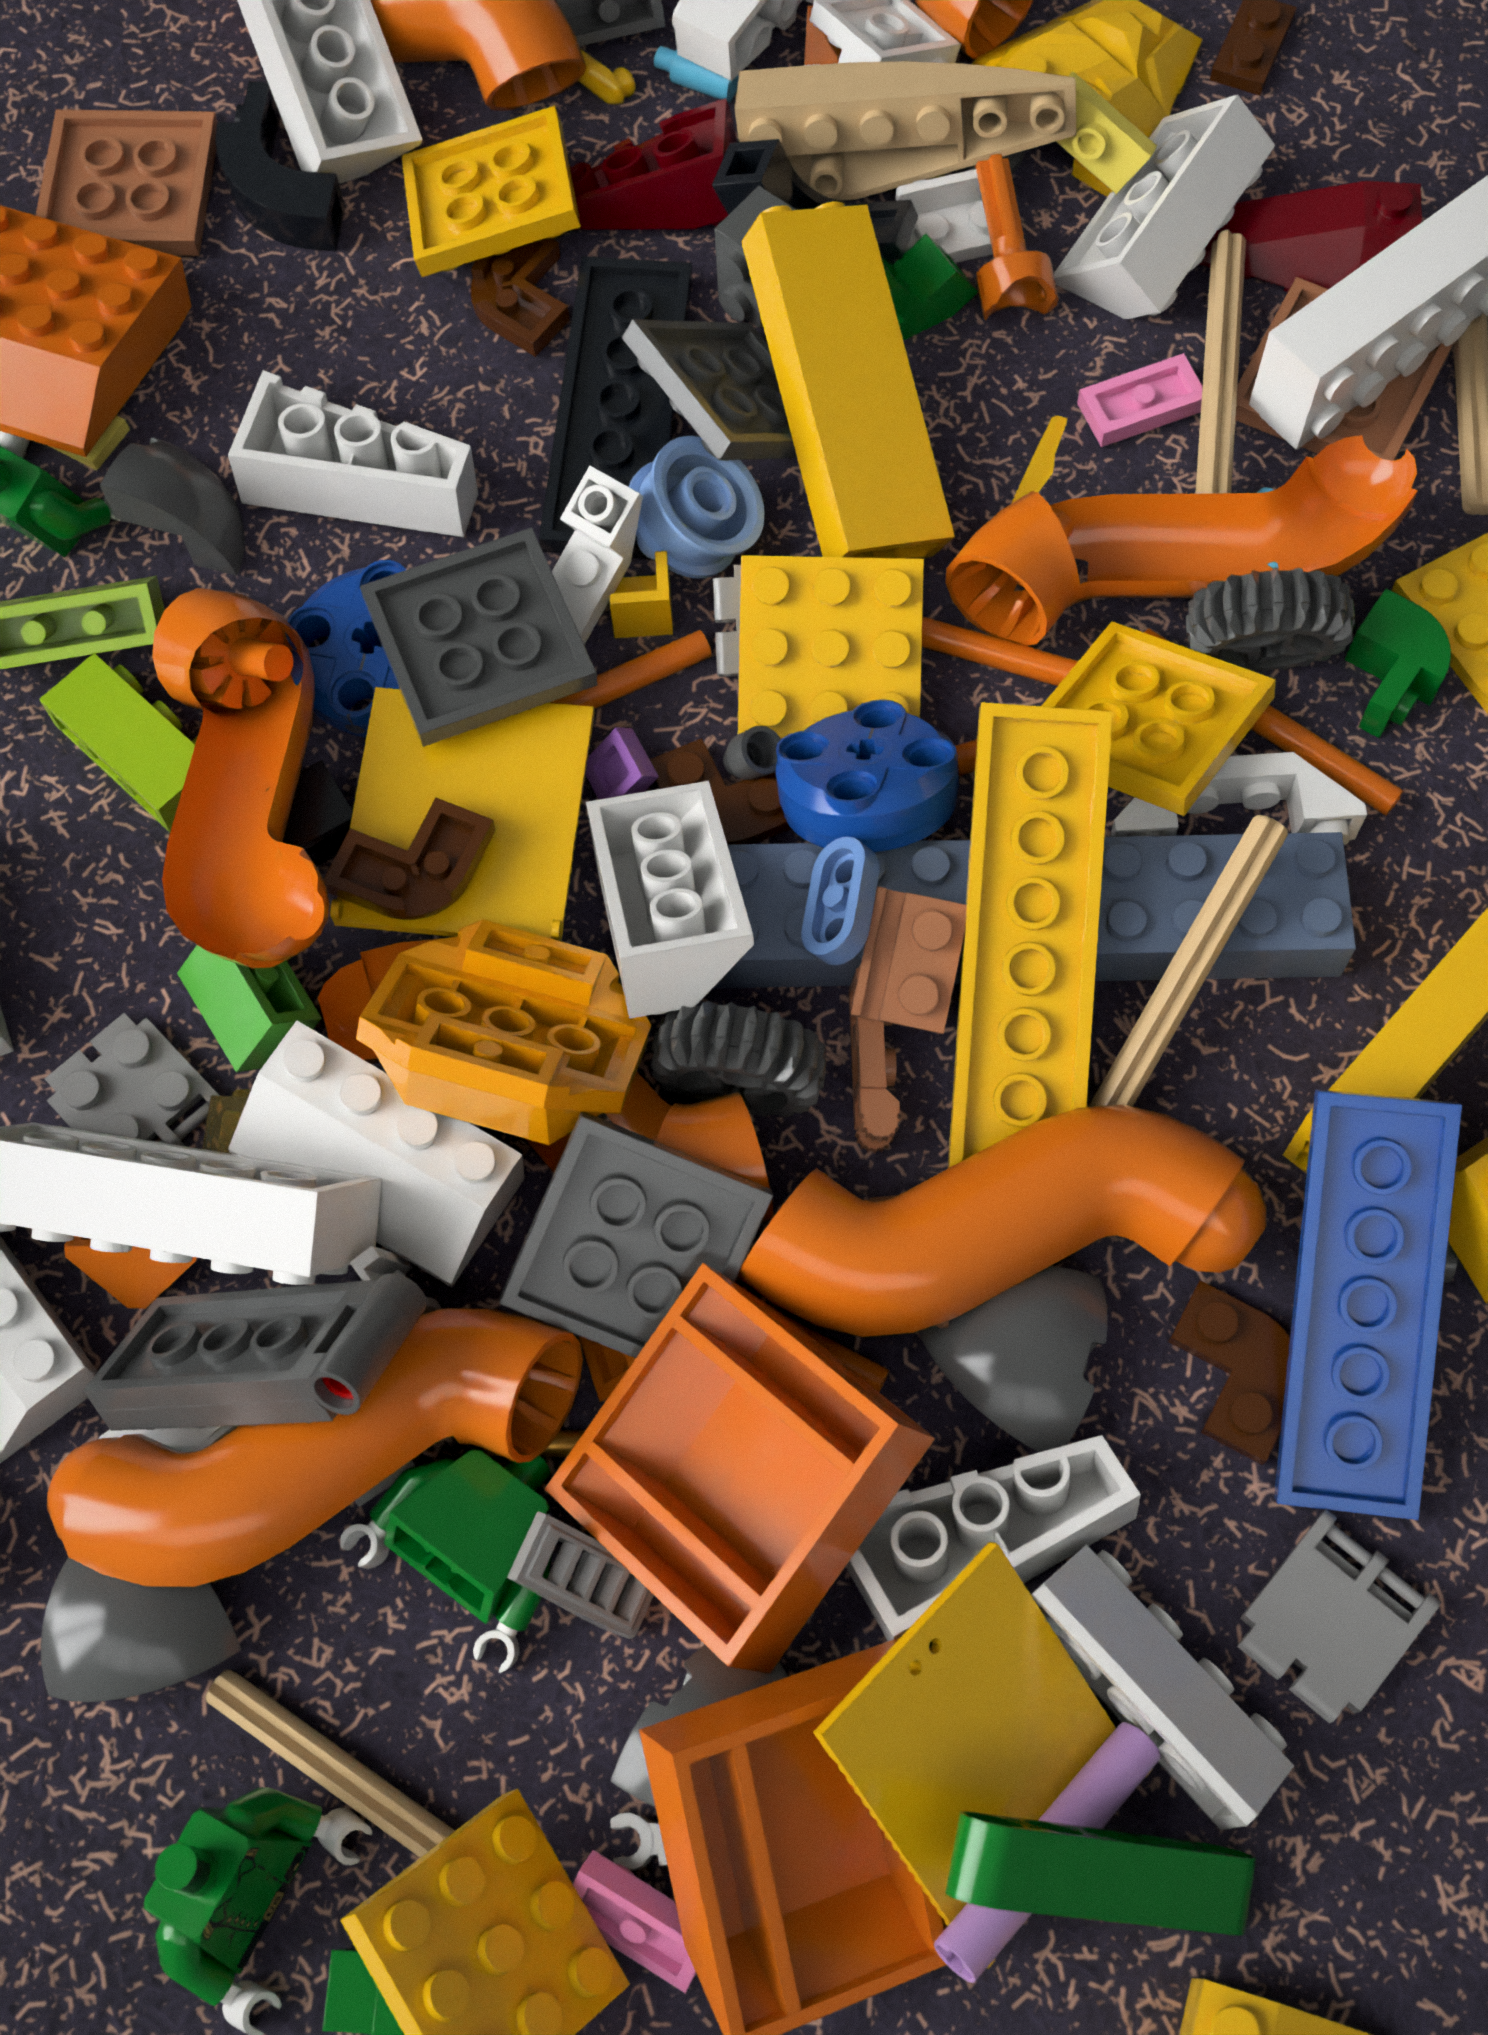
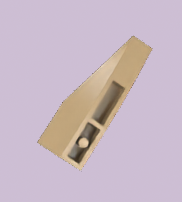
(899, 122)

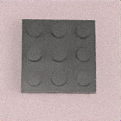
(719, 382)
(478, 636)
(627, 1234)

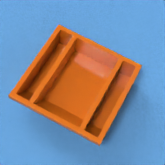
(78, 326)
(737, 1469)
(778, 1863)

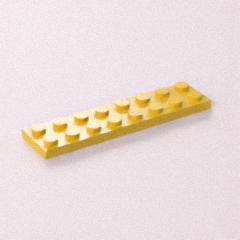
(1029, 920)

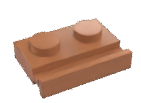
(910, 960)

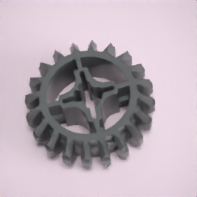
(1272, 619)
(741, 1050)

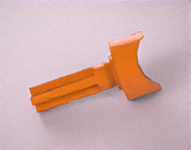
(1014, 274)

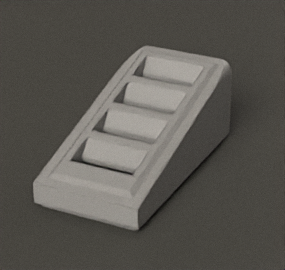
(619, 1596)

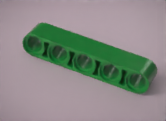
(1099, 1874)

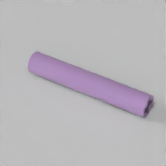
(1087, 1801)

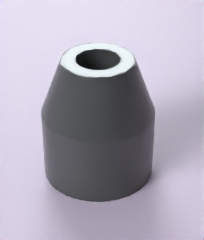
(752, 753)

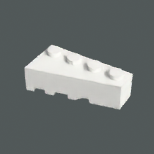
(729, 32)
(348, 464)
(1033, 1509)

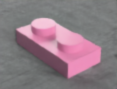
(1141, 400)
(635, 1919)

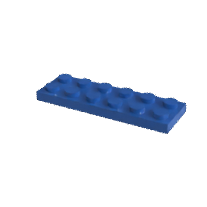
(1367, 1303)

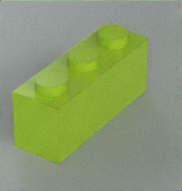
(79, 622)
(124, 734)

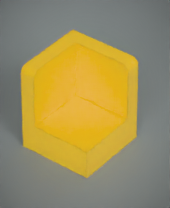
(643, 603)

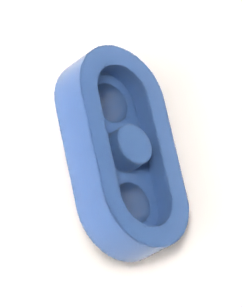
(840, 901)

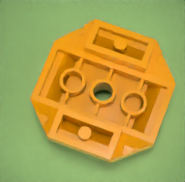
(506, 1031)

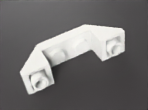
(600, 549)
(1259, 783)

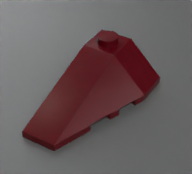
(662, 179)
(1322, 230)

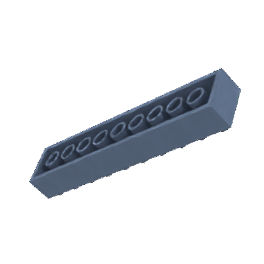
(1147, 904)

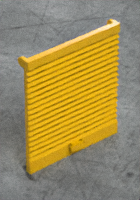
(514, 771)
(970, 1725)

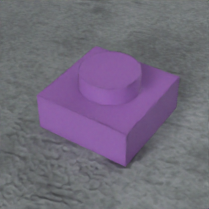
(620, 765)

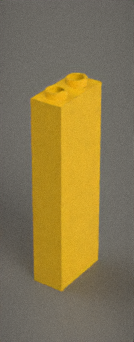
(846, 383)
(1421, 1034)

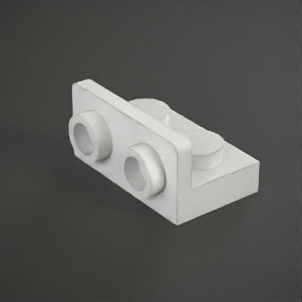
(950, 213)

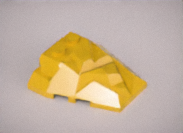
(1119, 50)

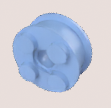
(696, 508)

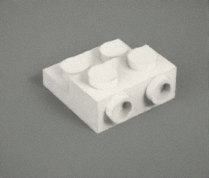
(883, 31)

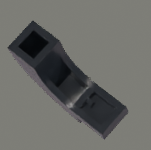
(767, 166)
(278, 201)

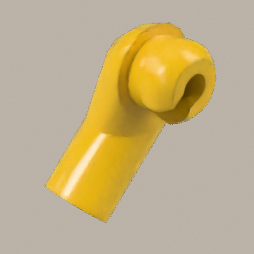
(607, 85)

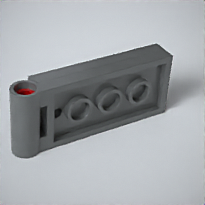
(256, 1355)

